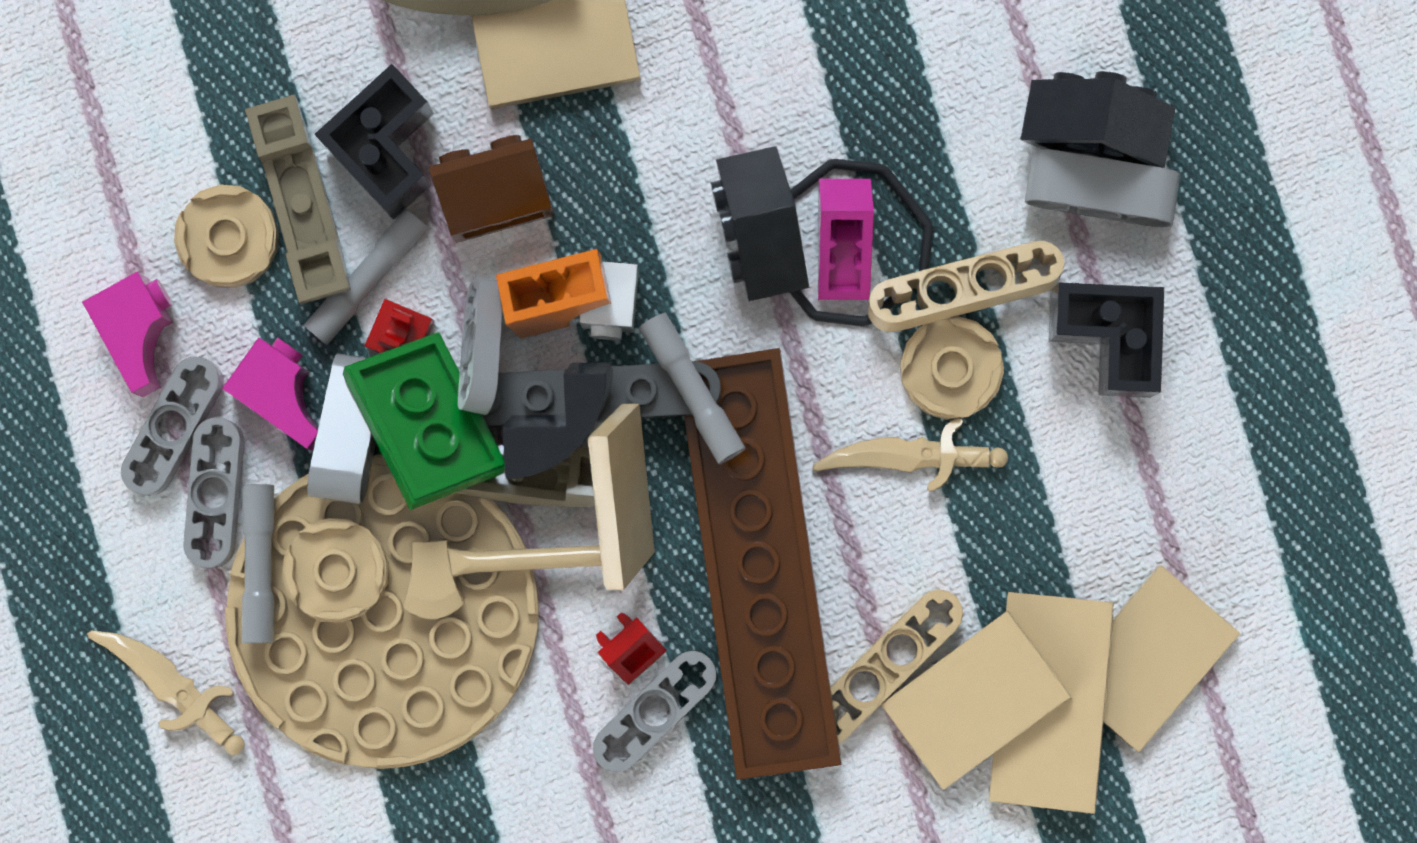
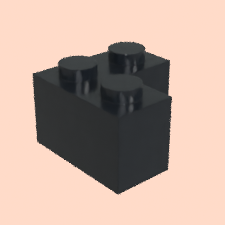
(1098, 118)
(367, 139)
(762, 222)
(1124, 323)

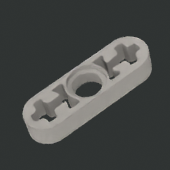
(480, 346)
(150, 429)
(228, 455)
(635, 747)

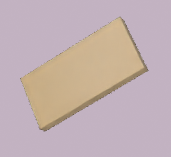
(1059, 755)

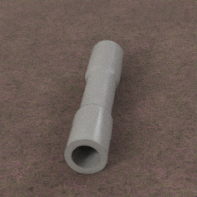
(387, 252)
(676, 361)
(258, 531)

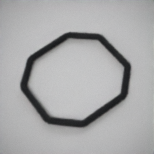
(904, 196)

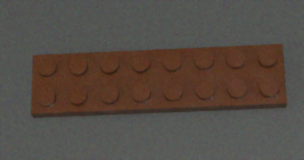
(763, 577)

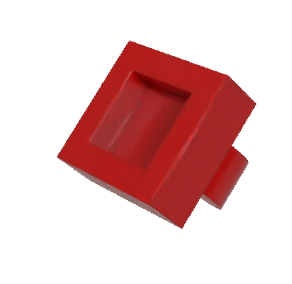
(396, 327)
(630, 649)

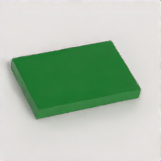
(417, 424)

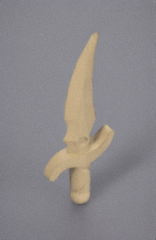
(915, 454)
(174, 688)

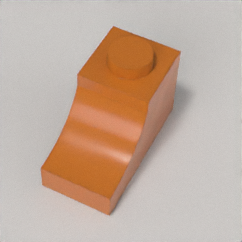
(552, 293)

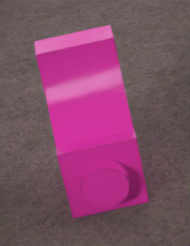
(845, 239)
(130, 322)
(272, 386)

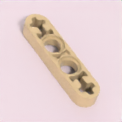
(968, 293)
(888, 673)

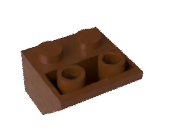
(491, 188)

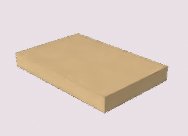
(555, 50)
(621, 496)
(1159, 654)
(976, 700)

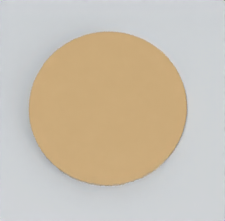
(389, 681)

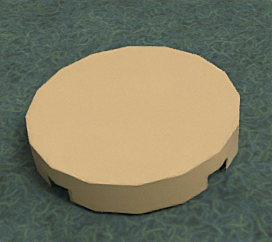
(226, 236)
(951, 368)
(335, 570)

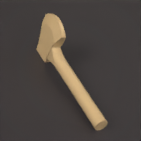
(435, 565)

